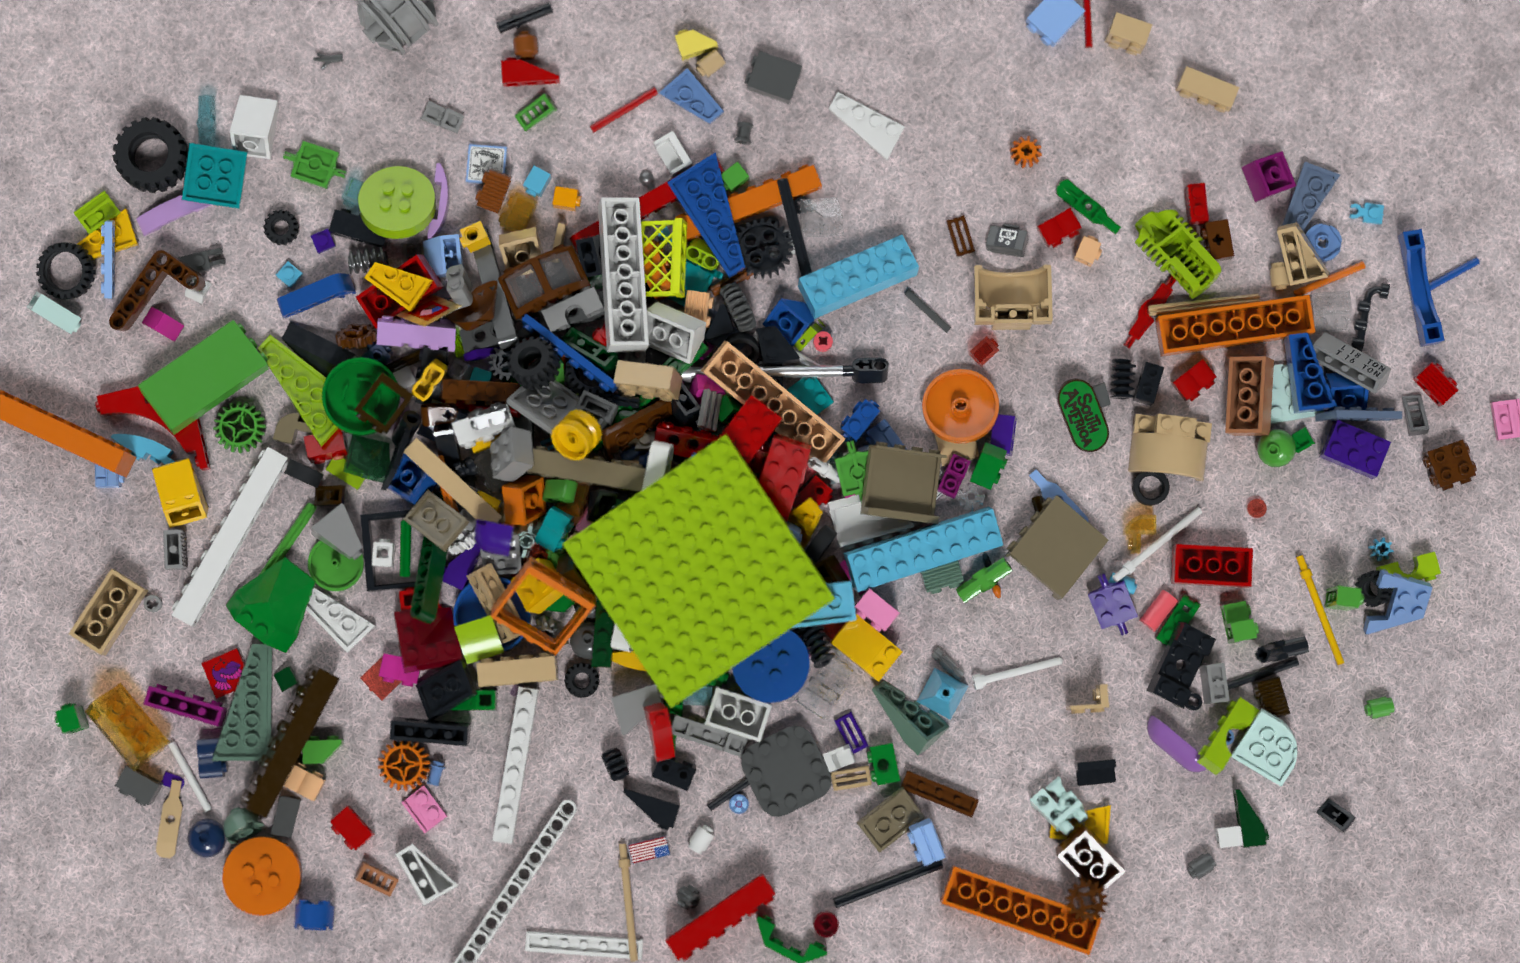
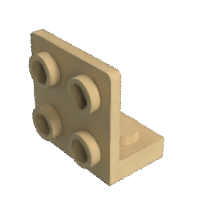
(1100, 695)

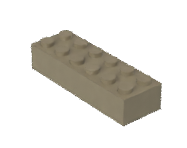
(588, 471)

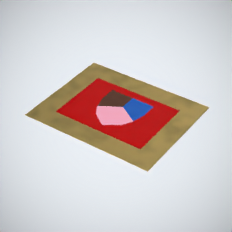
(429, 311)

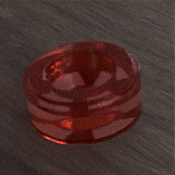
(1256, 508)

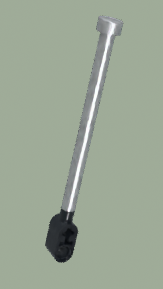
(862, 371)

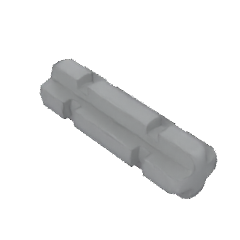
(947, 663)

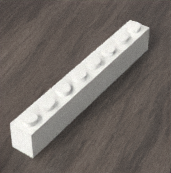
(515, 765)

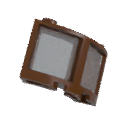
(542, 280)

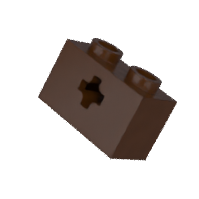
(1220, 230)

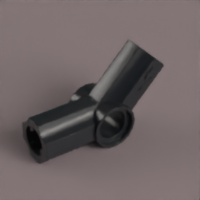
(1282, 649)

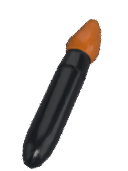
(996, 589)

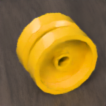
(576, 435)

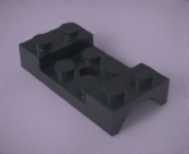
(1189, 646)

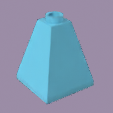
(932, 693)

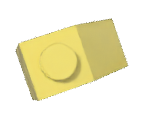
(693, 44)

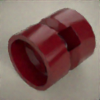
(826, 924)

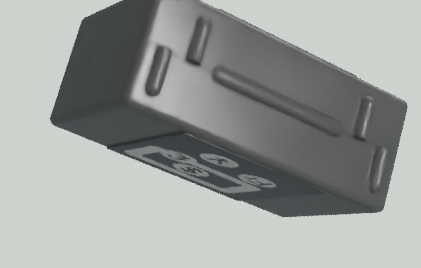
(1007, 240)

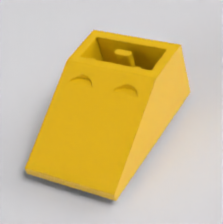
(180, 493)

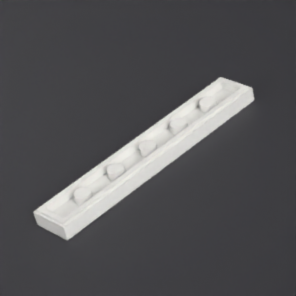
(580, 944)

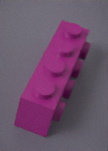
(182, 705)

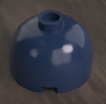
(206, 838)

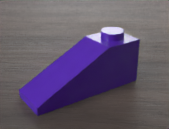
(460, 567)

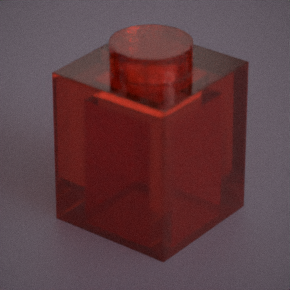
(984, 351)

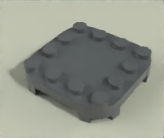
(786, 771)

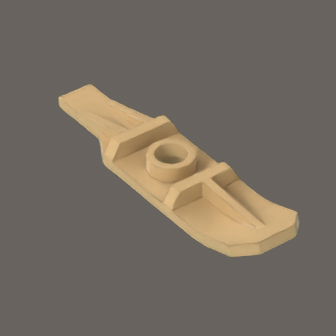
(169, 831)

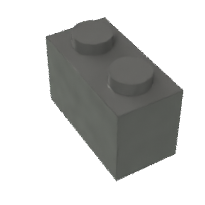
(138, 785)

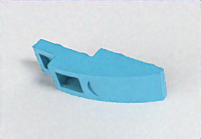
(143, 447)

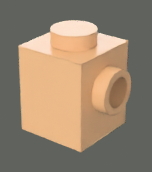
(1088, 250)

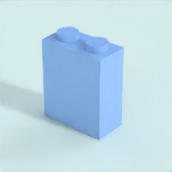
(1054, 19)

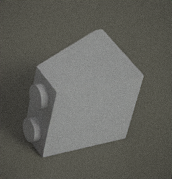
(630, 706)

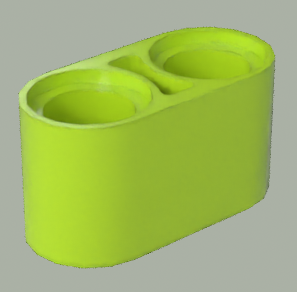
(702, 256)

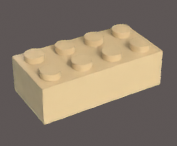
(108, 612)
(517, 671)

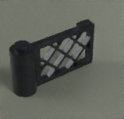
(401, 438)

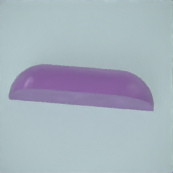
(1174, 745)

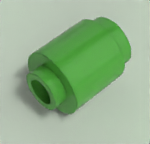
(1379, 707)

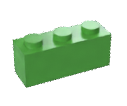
(1343, 598)

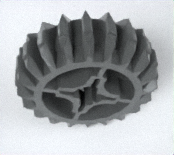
(738, 307)

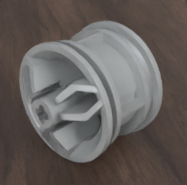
(396, 21)

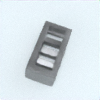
(1412, 431)

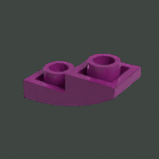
(953, 476)

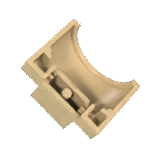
(1013, 299)
(1170, 447)

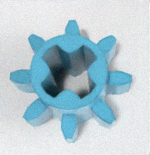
(1385, 545)

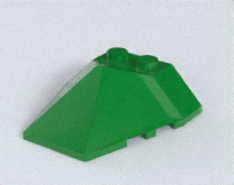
(274, 604)

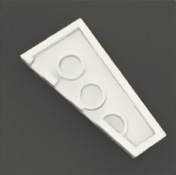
(871, 126)
(340, 622)

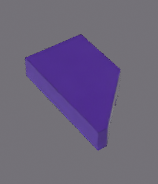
(479, 354)

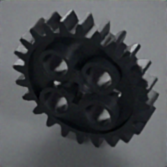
(767, 264)

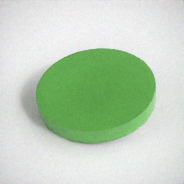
(333, 569)

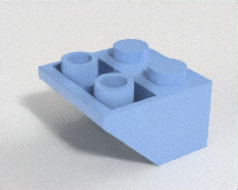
(443, 253)

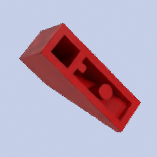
(521, 73)
(660, 731)

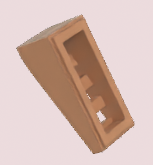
(364, 866)

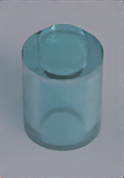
(351, 192)

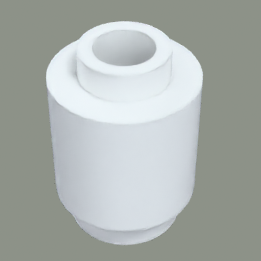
(701, 839)

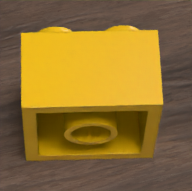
(535, 594)

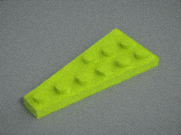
(301, 385)

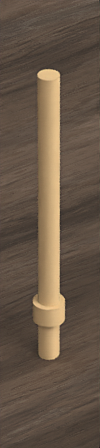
(624, 864)

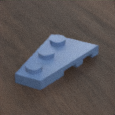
(692, 96)

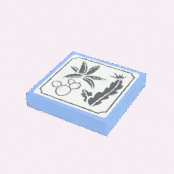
(482, 159)

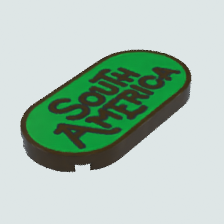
(1082, 415)

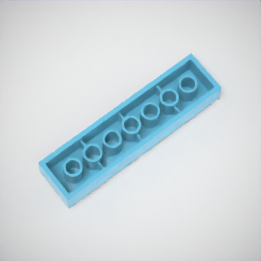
(923, 549)

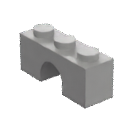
(557, 314)

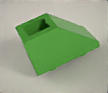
(320, 751)

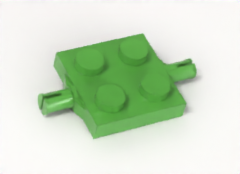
(315, 164)
(852, 470)

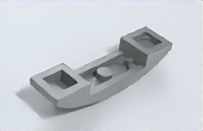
(708, 736)

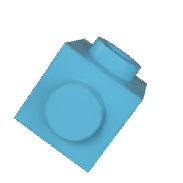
(536, 182)

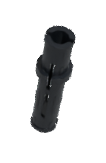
(505, 25)

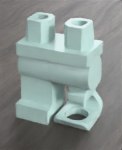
(1063, 811)

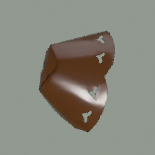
(480, 311)

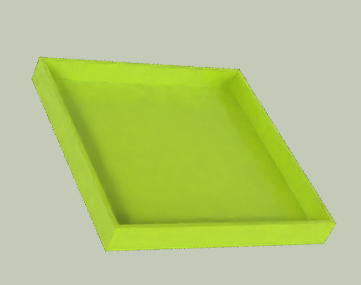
(699, 571)

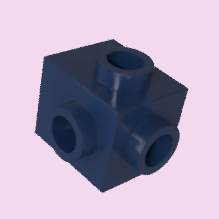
(384, 350)

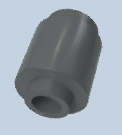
(1201, 866)

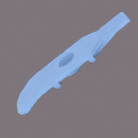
(1051, 489)

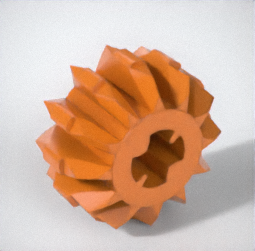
(1018, 146)

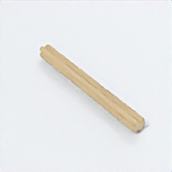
(1187, 306)

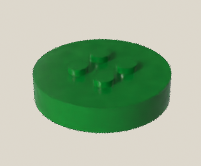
(347, 387)

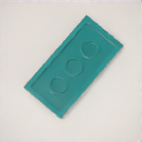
(811, 394)

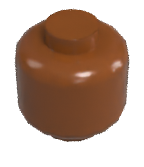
(525, 45)

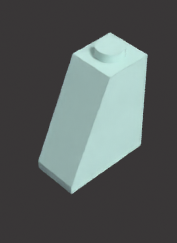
(54, 313)

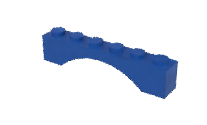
(1425, 314)

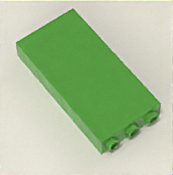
(204, 376)

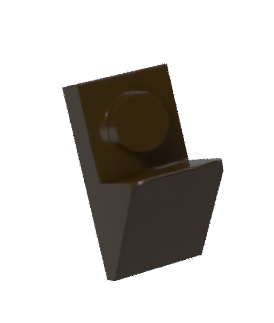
(330, 495)

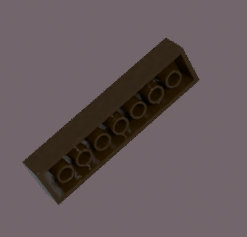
(289, 741)

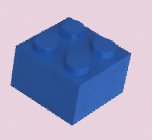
(411, 481)

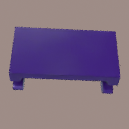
(1004, 433)

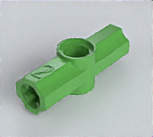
(984, 580)

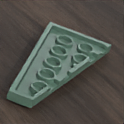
(249, 716)

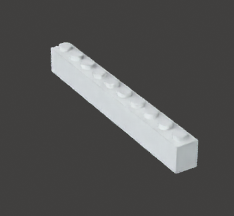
(230, 537)

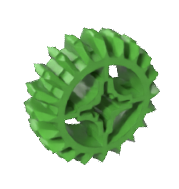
(241, 419)

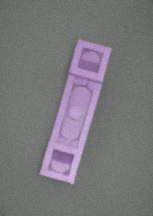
(167, 213)
(436, 225)

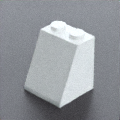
(254, 126)

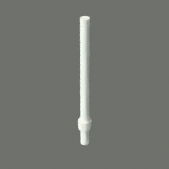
(1130, 567)

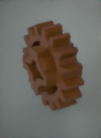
(356, 336)
(1079, 911)

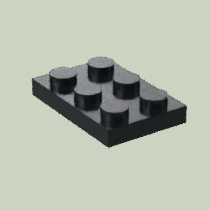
(446, 689)

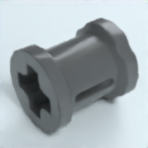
(743, 133)

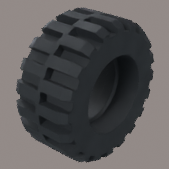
(133, 138)

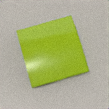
(479, 639)

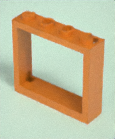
(557, 582)

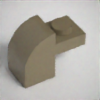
(288, 428)

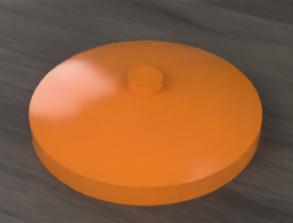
(960, 406)

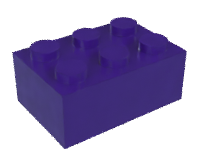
(1355, 449)

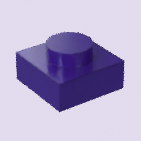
(323, 241)

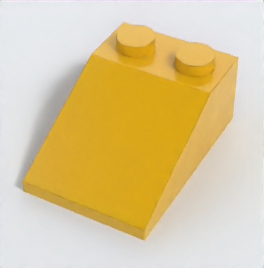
(866, 647)

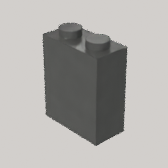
(773, 77)

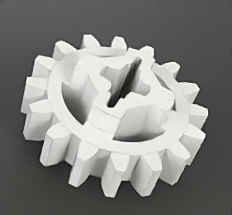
(463, 542)

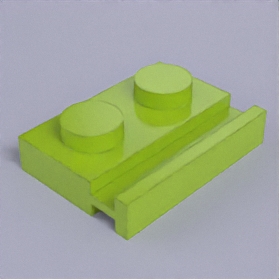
(96, 212)

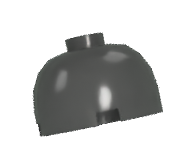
(582, 640)

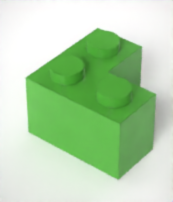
(1237, 622)

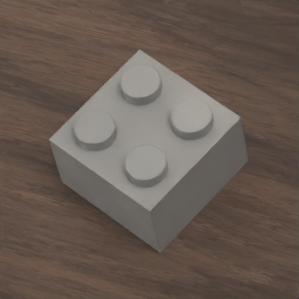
(512, 454)

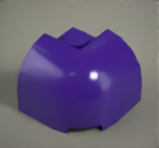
(494, 537)

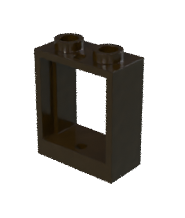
(396, 388)

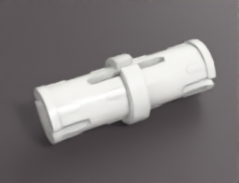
(824, 469)

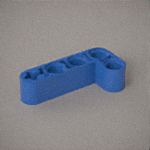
(315, 294)

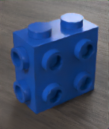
(864, 415)

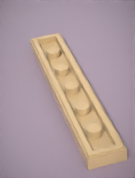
(451, 482)

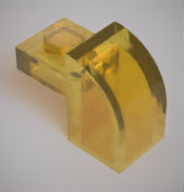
(1139, 526)

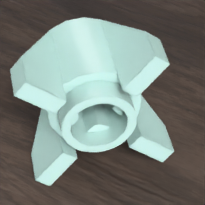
(525, 536)

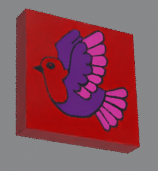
(224, 672)

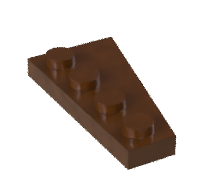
(634, 426)

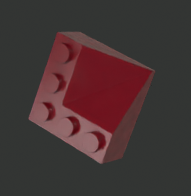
(424, 644)

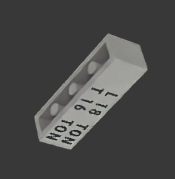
(1351, 363)

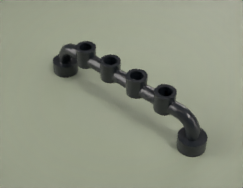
(1364, 307)

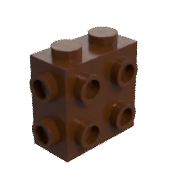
(1449, 465)

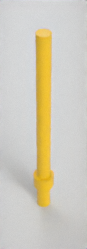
(1306, 575)

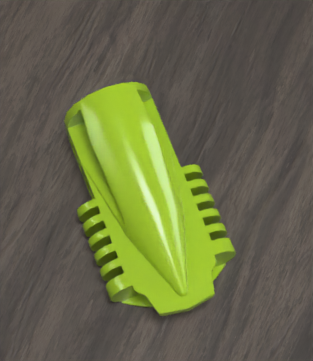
(1165, 238)

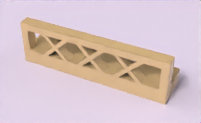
(488, 590)

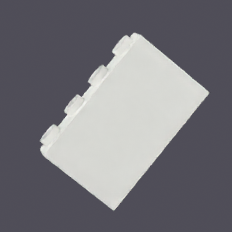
(859, 528)

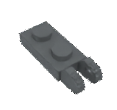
(200, 261)

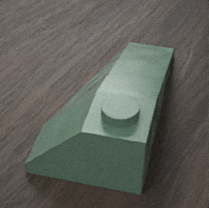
(913, 724)

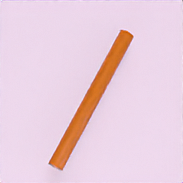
(1331, 278)

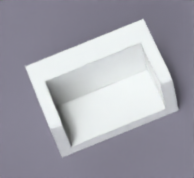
(672, 154)

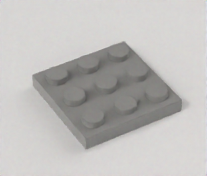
(544, 406)

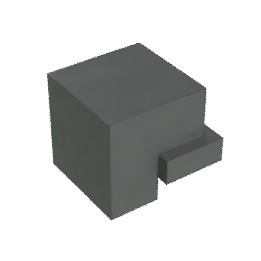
(599, 408)

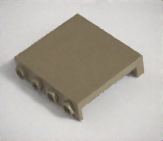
(901, 483)
(1057, 546)

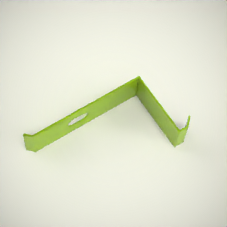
(808, 335)

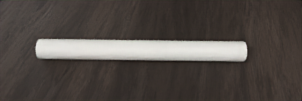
(190, 777)

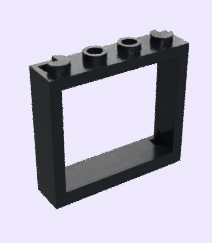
(368, 550)

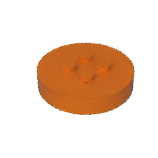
(262, 876)

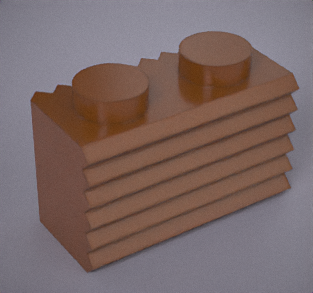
(493, 191)

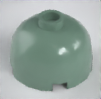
(238, 825)

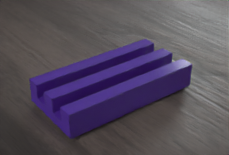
(843, 718)

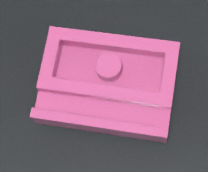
(1506, 419)
(424, 809)

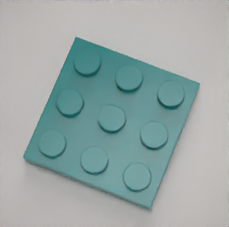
(214, 175)

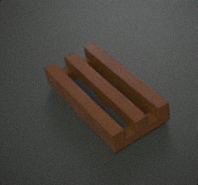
(956, 220)

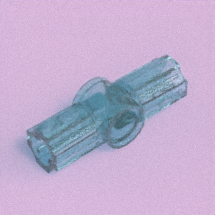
(206, 112)

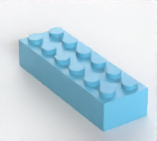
(858, 276)

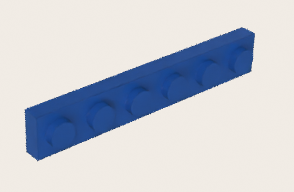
(574, 357)

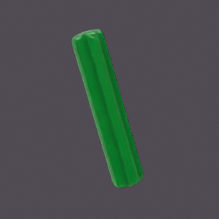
(405, 549)

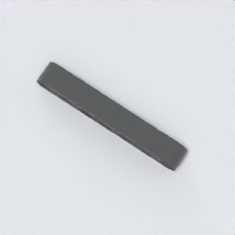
(503, 318)

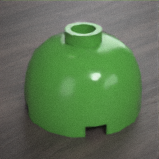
(1276, 448)

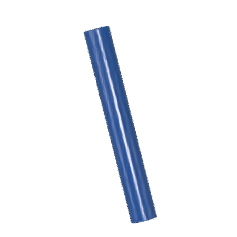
(1454, 273)

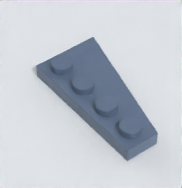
(1358, 414)

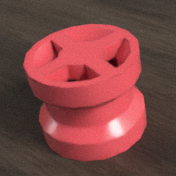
(823, 344)

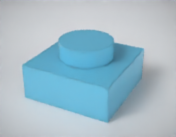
(289, 274)

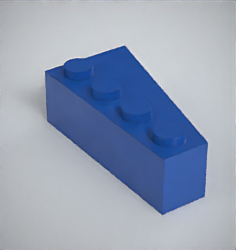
(1306, 376)

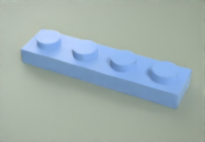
(108, 266)

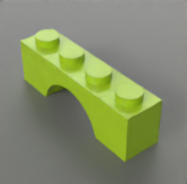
(1216, 753)

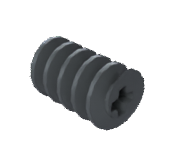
(366, 260)

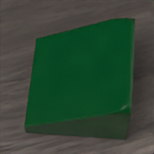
(286, 678)

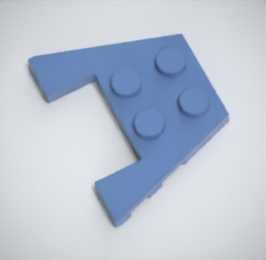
(1406, 603)

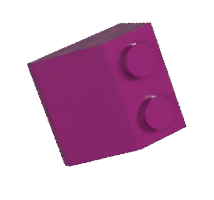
(1268, 176)

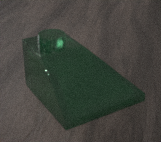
(367, 458)

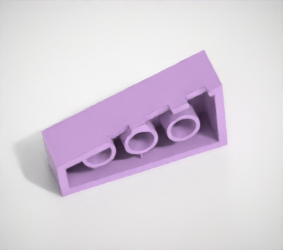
(400, 331)

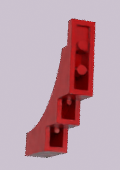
(132, 402)

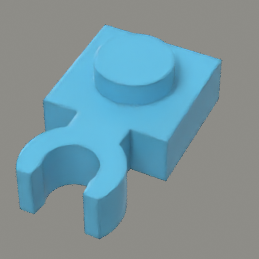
(1371, 213)

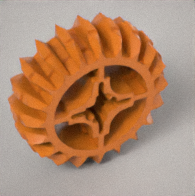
(404, 773)

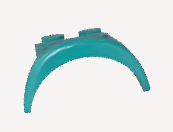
(696, 279)

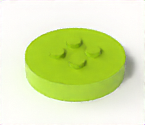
(397, 202)

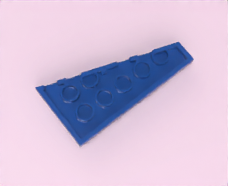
(706, 203)

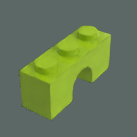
(1425, 567)

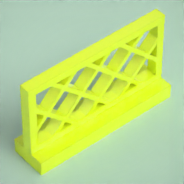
(678, 255)

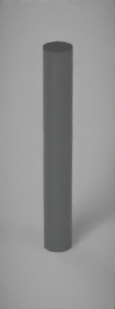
(928, 311)

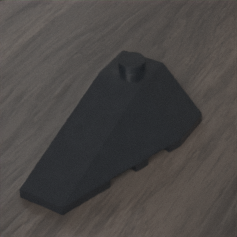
(315, 350)

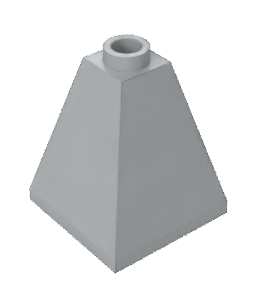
(338, 533)

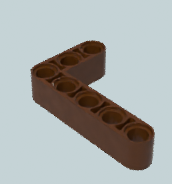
(151, 286)

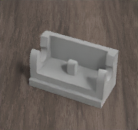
(1214, 683)

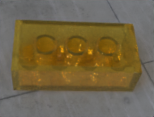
(127, 726)

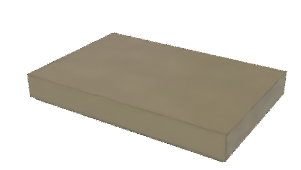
(436, 520)
(890, 819)

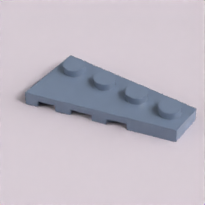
(1310, 191)

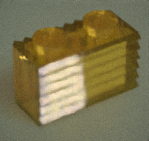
(518, 213)

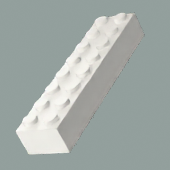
(623, 275)

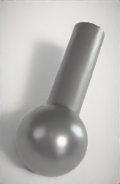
(646, 178)

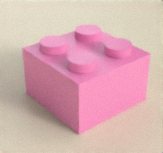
(876, 611)

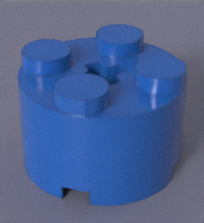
(314, 916)

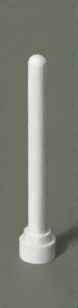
(981, 680)

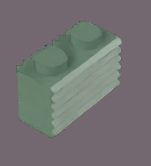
(941, 577)

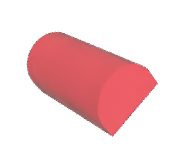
(1158, 610)

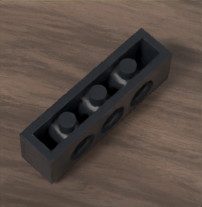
(430, 731)

